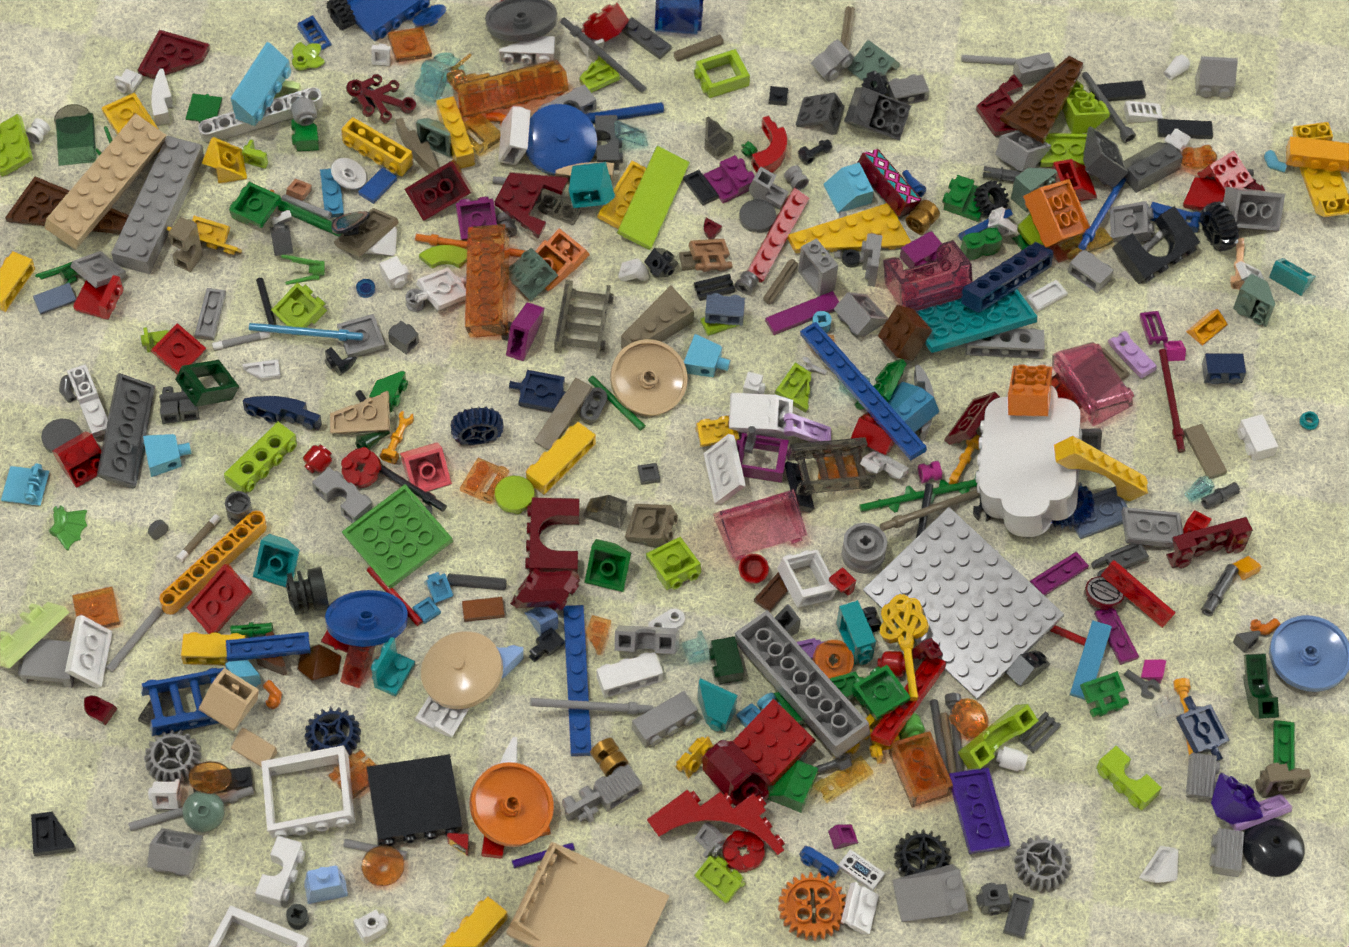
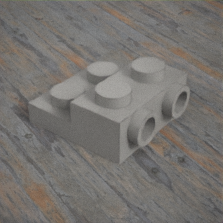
(1131, 219)
(870, 257)

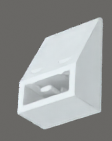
(761, 411)

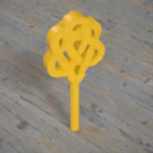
(909, 626)

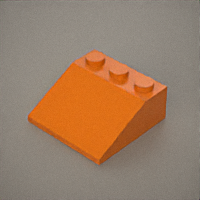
(1056, 212)

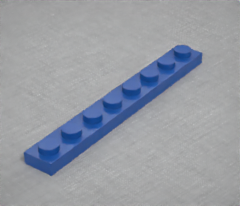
(577, 679)

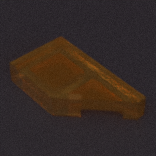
(597, 632)

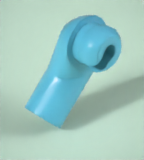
(1272, 161)

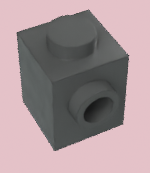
(403, 337)

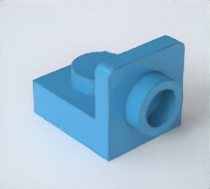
(438, 587)

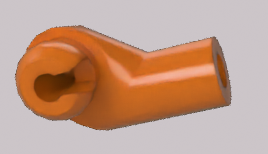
(1265, 629)
(274, 694)

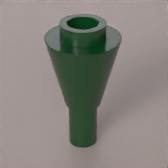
(370, 440)

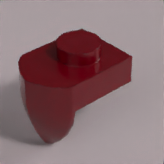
(99, 709)

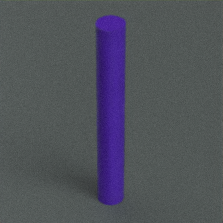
(535, 857)

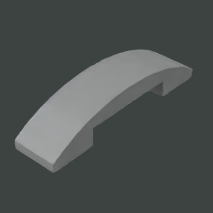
(922, 380)

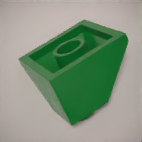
(608, 565)

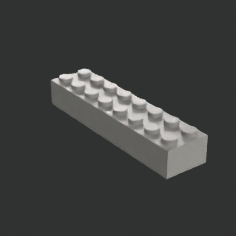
(158, 205)
(802, 683)

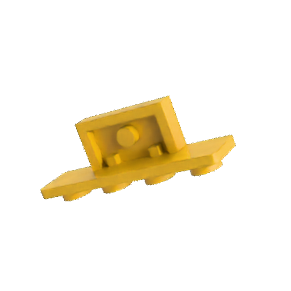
(213, 234)

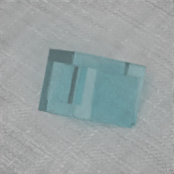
(696, 649)

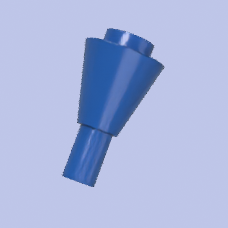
(917, 186)

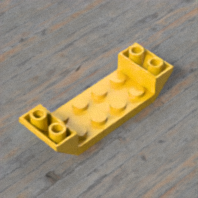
(1324, 186)

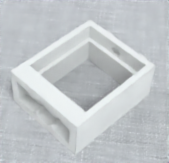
(812, 595)

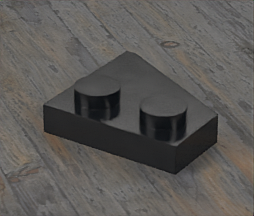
(49, 835)

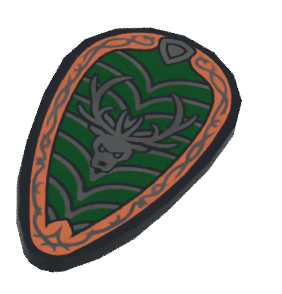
(349, 221)

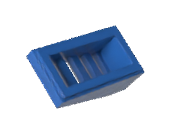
(311, 21)

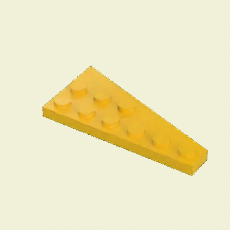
(853, 229)

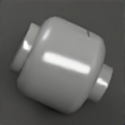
(304, 111)

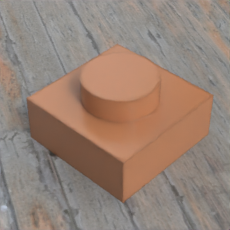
(298, 189)

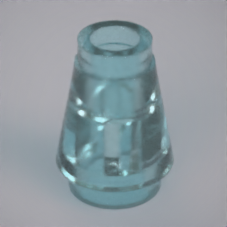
(1199, 488)

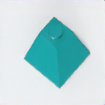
(276, 559)
(716, 705)

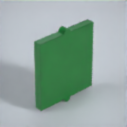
(203, 107)

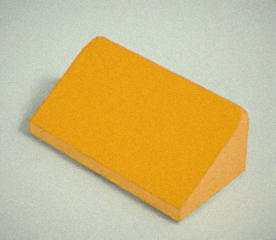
(1207, 327)

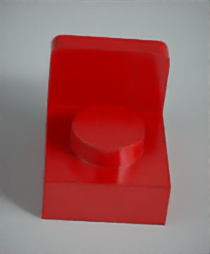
(1196, 521)
(843, 581)

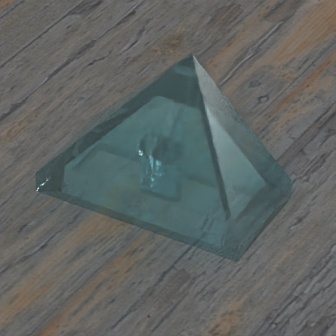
(631, 133)

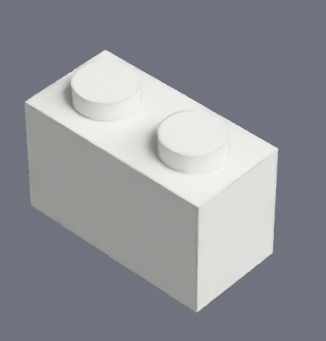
(1257, 437)

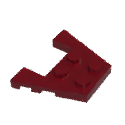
(998, 103)
(521, 194)

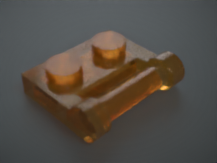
(479, 476)

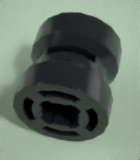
(871, 616)

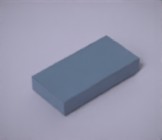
(54, 298)

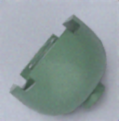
(203, 811)

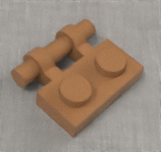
(710, 249)

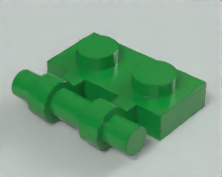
(1101, 688)

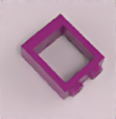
(767, 444)

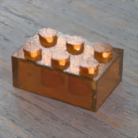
(920, 769)

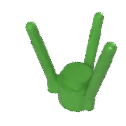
(315, 266)

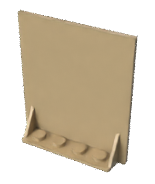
(584, 905)

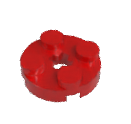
(354, 460)
(747, 862)

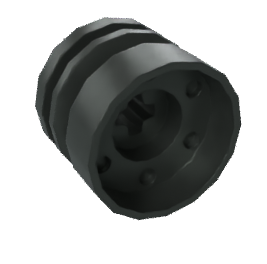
(307, 591)

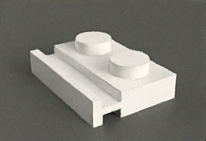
(860, 908)

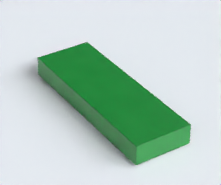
(1284, 743)

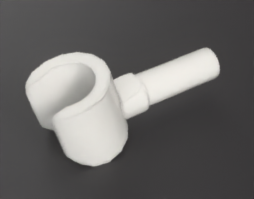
(810, 366)

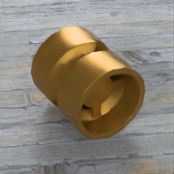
(922, 217)
(608, 755)

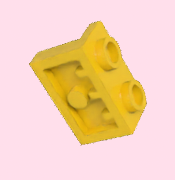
(714, 430)

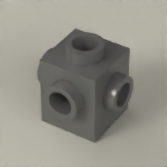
(993, 898)

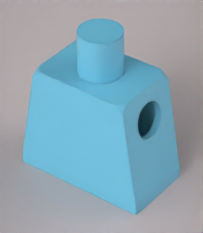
(705, 357)
(164, 453)

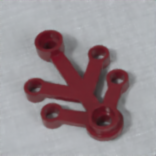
(378, 96)

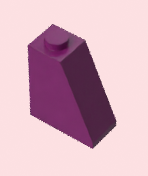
(524, 330)

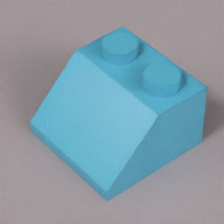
(849, 188)

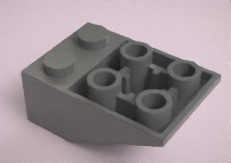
(877, 113)

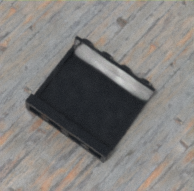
(414, 800)

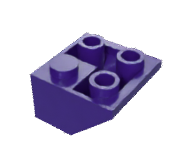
(1235, 801)

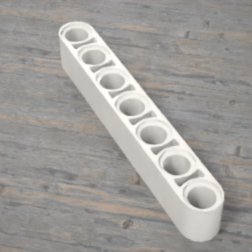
(270, 117)

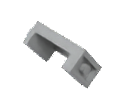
(47, 662)

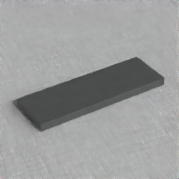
(125, 431)

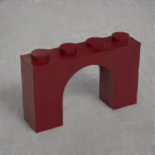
(545, 513)

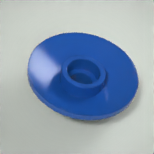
(430, 15)

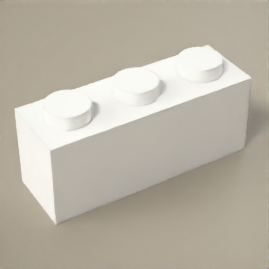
(629, 674)

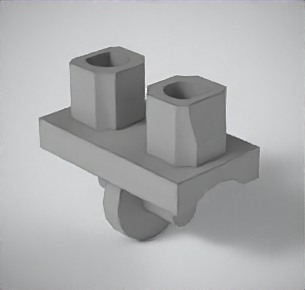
(584, 808)

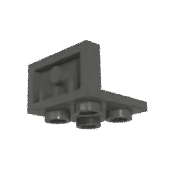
(821, 109)

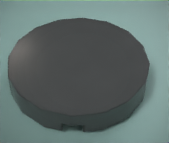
(757, 215)
(58, 433)

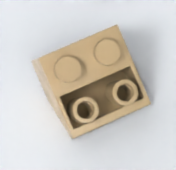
(229, 699)

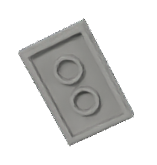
(1151, 526)

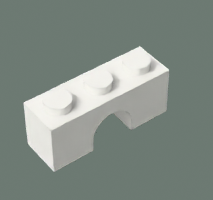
(275, 889)

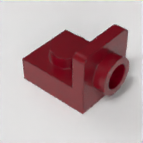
(926, 648)

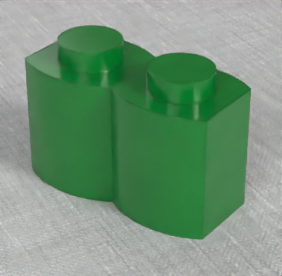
(981, 244)

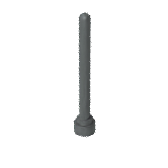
(1126, 133)
(950, 700)

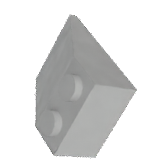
(1255, 208)
(930, 894)

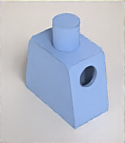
(325, 884)

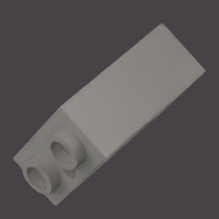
(816, 269)

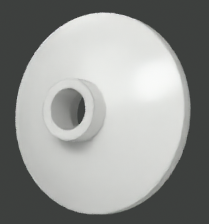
(348, 173)

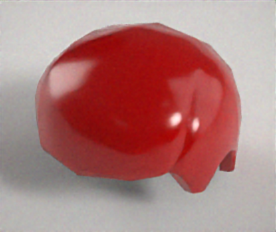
(755, 565)

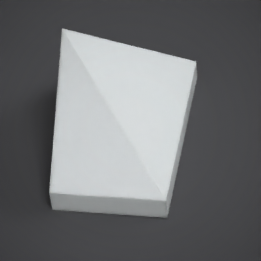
(385, 245)
(1162, 866)

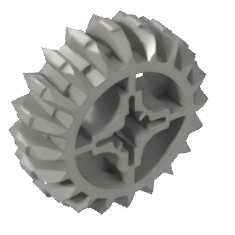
(161, 769)
(1050, 847)

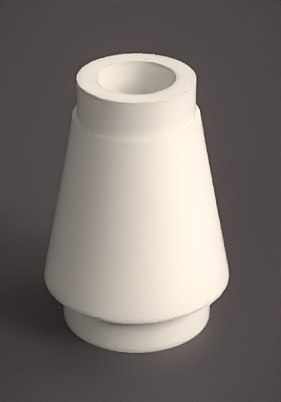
(1177, 66)

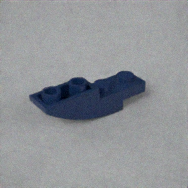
(277, 407)

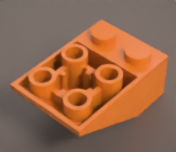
(1030, 390)

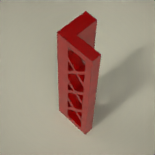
(1138, 593)

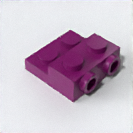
(730, 178)
(475, 213)

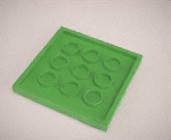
(397, 536)

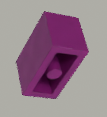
(920, 250)

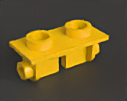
(692, 762)

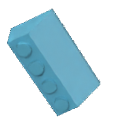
(260, 85)

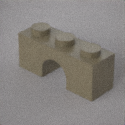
(186, 238)

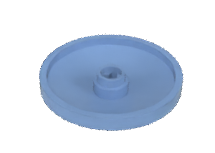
(1310, 653)

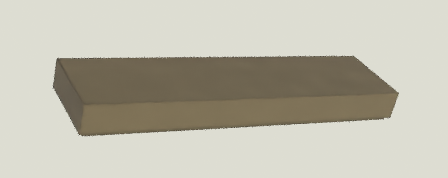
(563, 413)

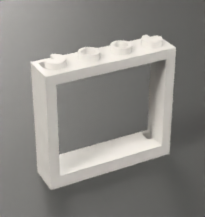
(303, 762)
(259, 925)

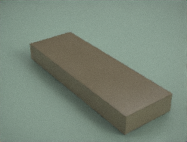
(1205, 451)

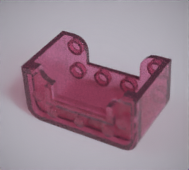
(930, 282)

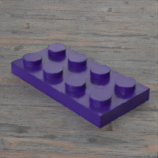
(979, 811)

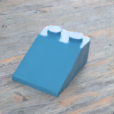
(913, 405)

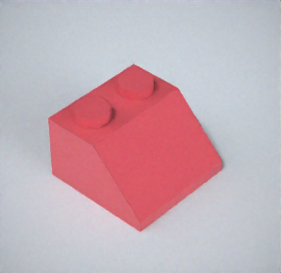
(426, 467)

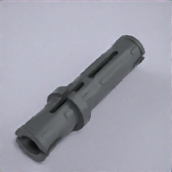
(1216, 595)

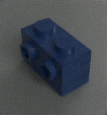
(1223, 368)

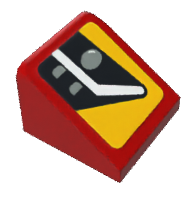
(459, 842)

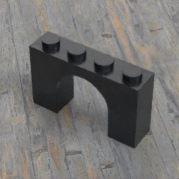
(1144, 265)

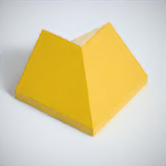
(226, 160)

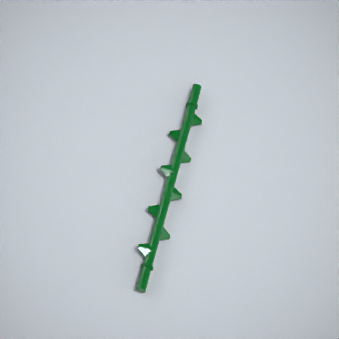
(911, 495)

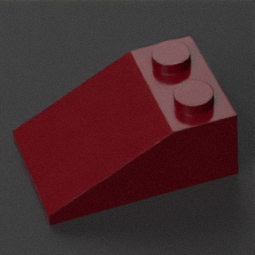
(438, 190)

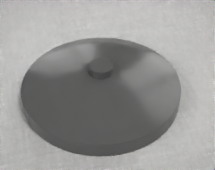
(521, 19)

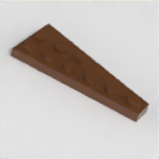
(1040, 106)
(43, 197)

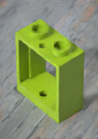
(725, 86)

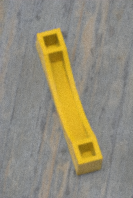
(1079, 455)

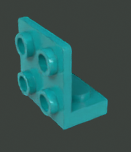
(391, 669)

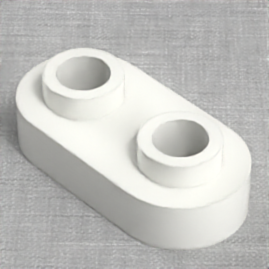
(667, 622)

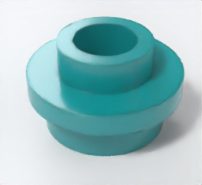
(1309, 415)

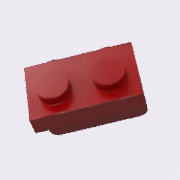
(100, 300)

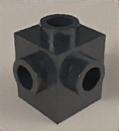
(882, 82)
(661, 262)

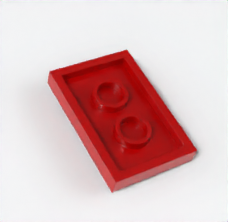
(219, 599)

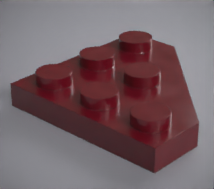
(172, 54)

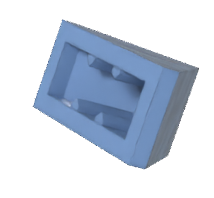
(542, 619)

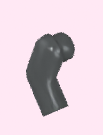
(64, 389)

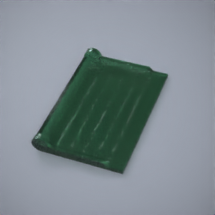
(76, 140)

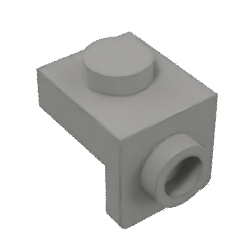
(710, 839)

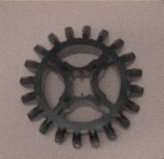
(1219, 226)
(938, 856)

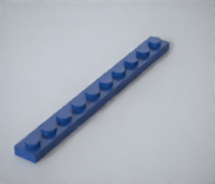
(863, 391)

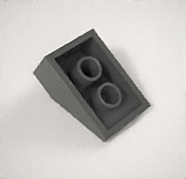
(1103, 158)

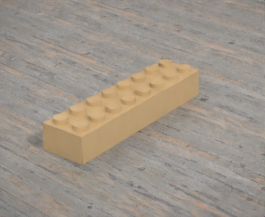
(105, 181)

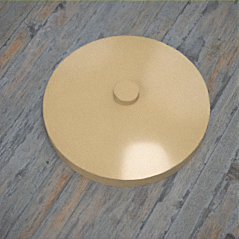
(648, 377)
(461, 670)

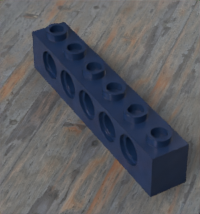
(1007, 277)

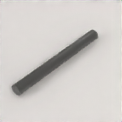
(938, 731)

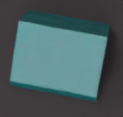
(1291, 276)

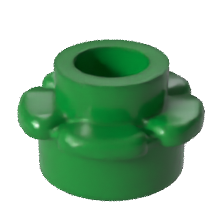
(748, 149)

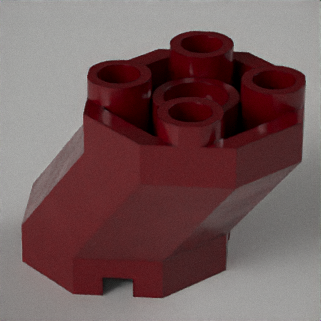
(546, 589)
(734, 772)

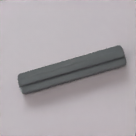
(477, 581)

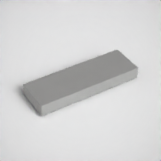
(210, 314)

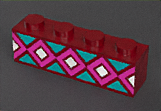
(889, 182)

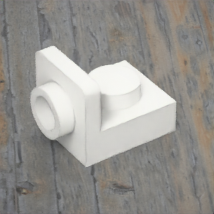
(128, 81)
(1178, 139)
(1003, 225)

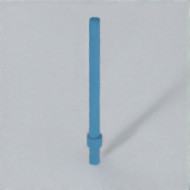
(342, 334)

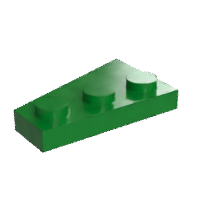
(887, 380)

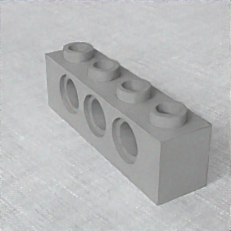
(1013, 347)

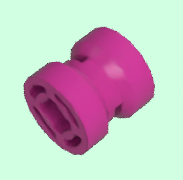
(929, 471)

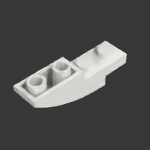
(88, 400)

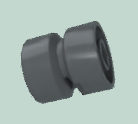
(237, 506)

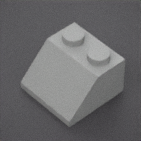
(1216, 76)
(1021, 150)
(860, 313)
(174, 851)

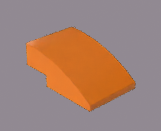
(562, 255)

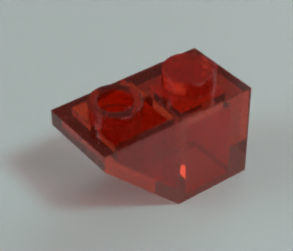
(356, 665)

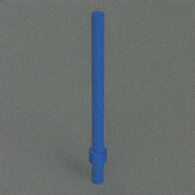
(1089, 234)

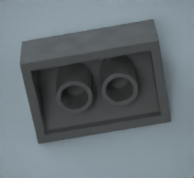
(1152, 165)

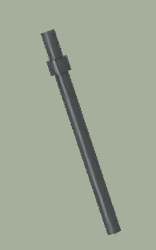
(575, 31)

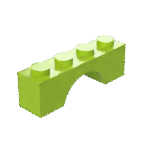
(982, 748)

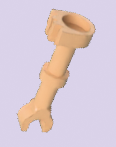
(1236, 281)

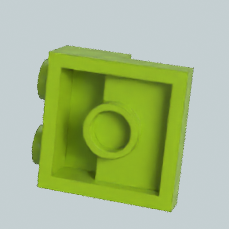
(299, 307)
(674, 563)

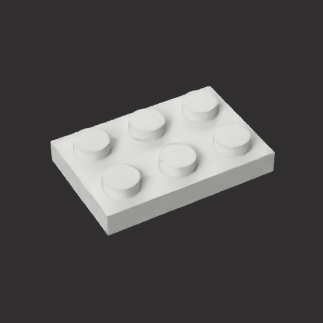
(724, 469)
(88, 651)

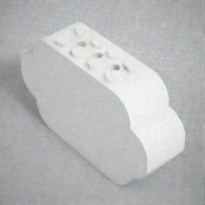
(1019, 466)

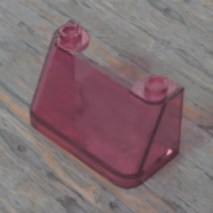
(1093, 381)
(761, 524)

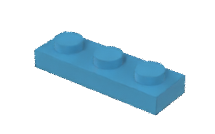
(331, 193)

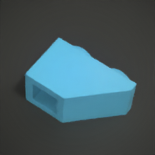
(245, 671)

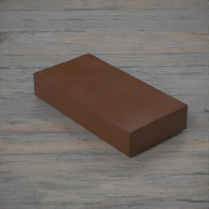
(772, 593)

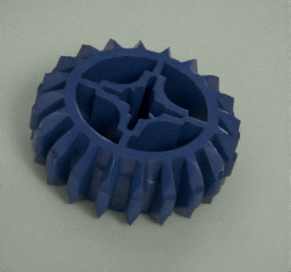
(477, 426)
(339, 719)

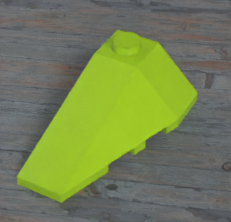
(1083, 110)

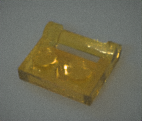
(484, 131)

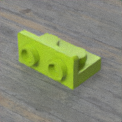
(720, 878)

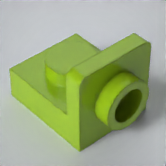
(254, 157)
(152, 338)

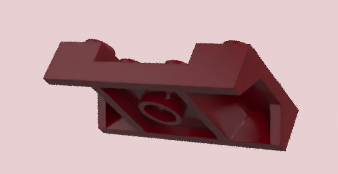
(1230, 535)

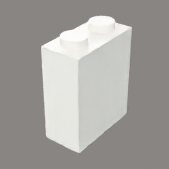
(514, 135)

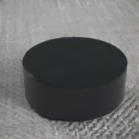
(851, 258)

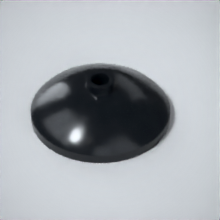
(1269, 857)

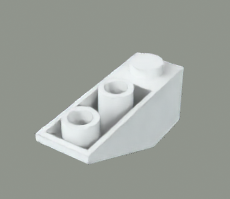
(529, 51)

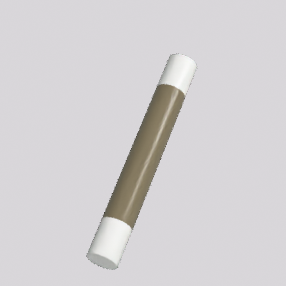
(198, 538)

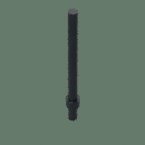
(427, 497)

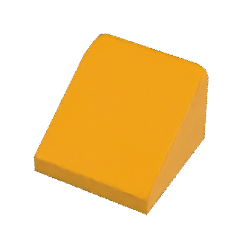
(1247, 567)

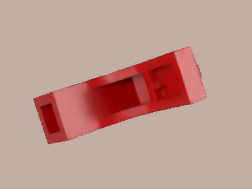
(774, 155)

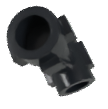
(808, 155)

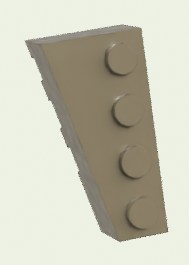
(661, 320)

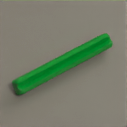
(307, 216)

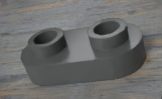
(592, 406)

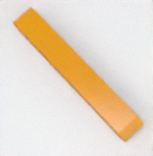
(208, 570)

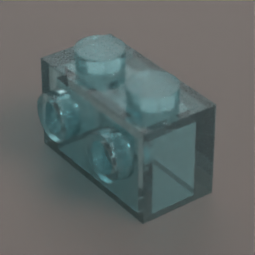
(432, 80)

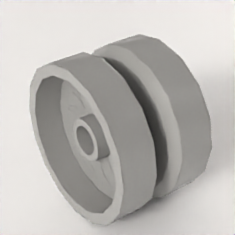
(864, 548)

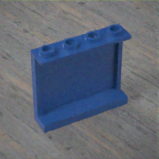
(382, 16)

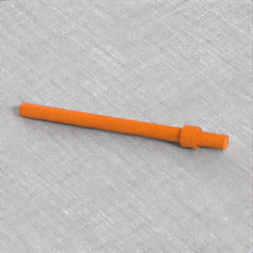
(435, 240)

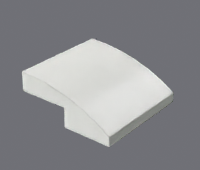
(440, 718)

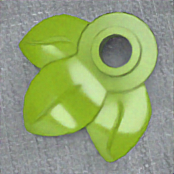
(308, 55)

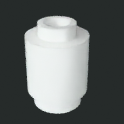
(1011, 759)

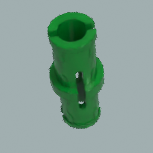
(251, 629)

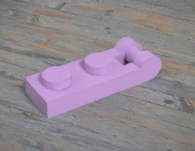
(1132, 355)
(806, 428)

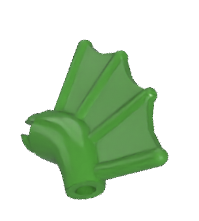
(68, 525)

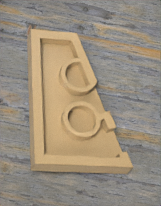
(366, 416)

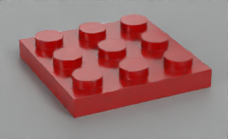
(774, 741)

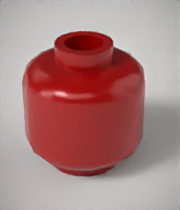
(317, 459)
(895, 662)

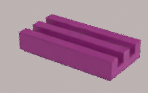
(1155, 338)

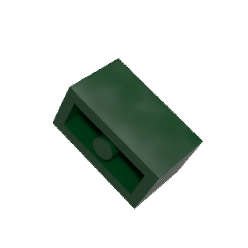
(726, 660)

